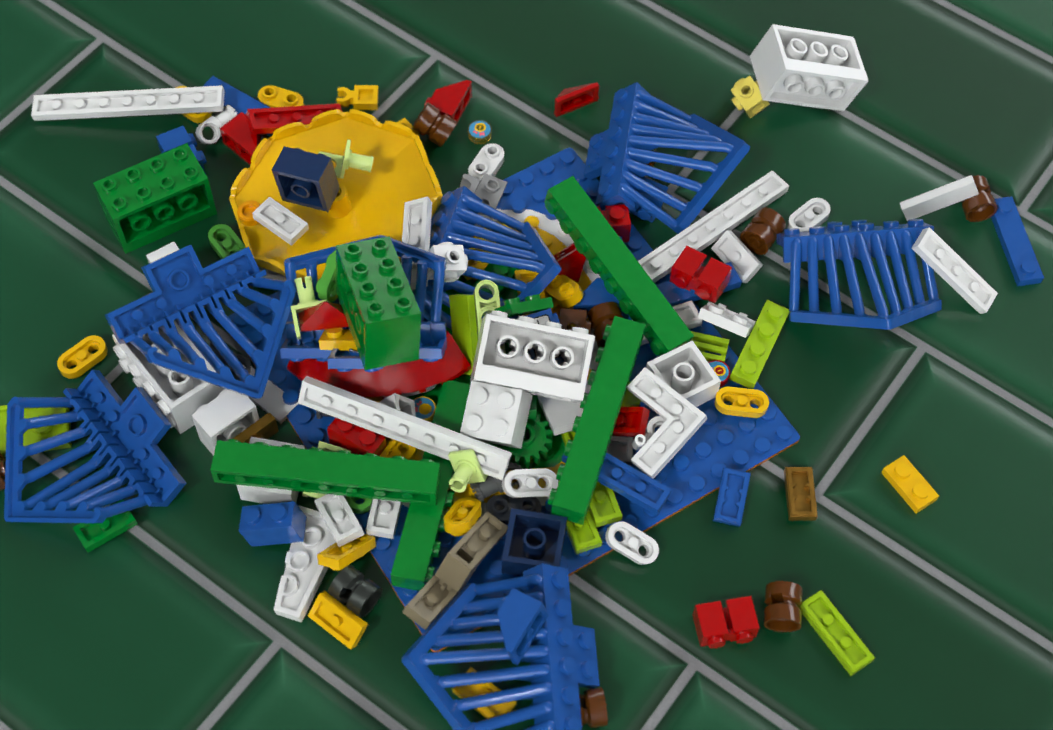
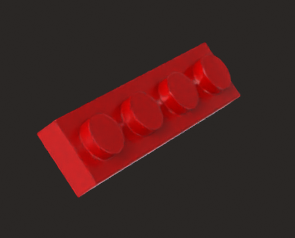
(269, 119)

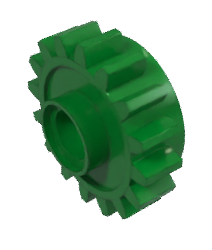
(535, 447)

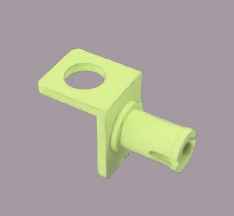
(349, 160)
(306, 300)
(466, 469)

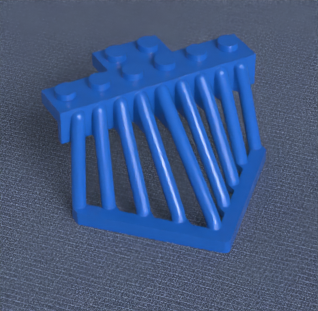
(641, 125)
(862, 242)
(517, 248)
(184, 288)
(432, 333)
(125, 442)
(559, 656)

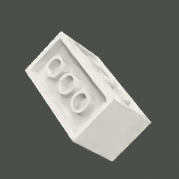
(808, 68)
(536, 376)
(172, 392)

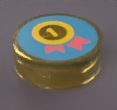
(479, 132)

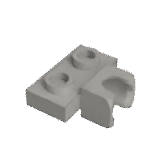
(488, 190)

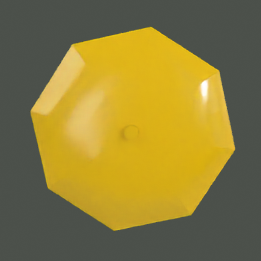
(366, 200)

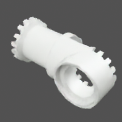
(215, 123)

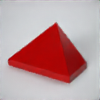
(575, 98)
(570, 262)
(322, 316)

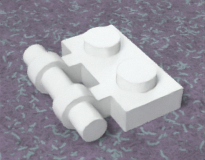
(727, 319)

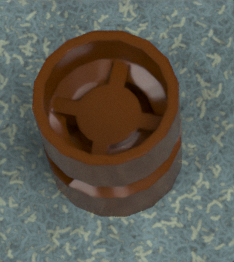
(434, 125)
(982, 205)
(762, 231)
(601, 316)
(782, 609)
(593, 708)

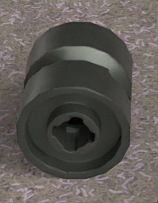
(355, 591)

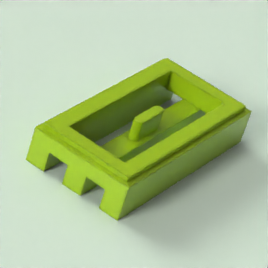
(711, 343)

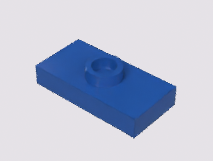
(731, 497)

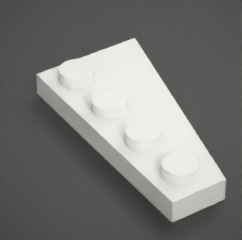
(302, 569)

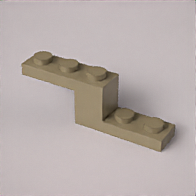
(455, 570)

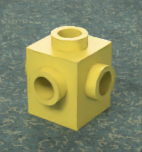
(748, 96)

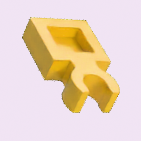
(362, 97)

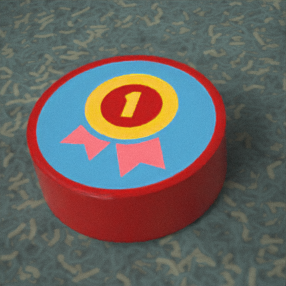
(721, 370)

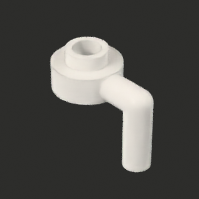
(640, 439)

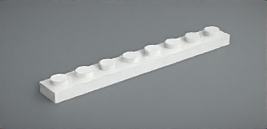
(128, 103)
(714, 224)
(399, 425)

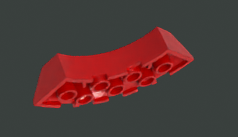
(392, 379)

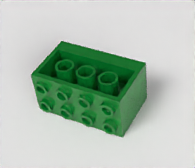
(156, 198)
(378, 302)

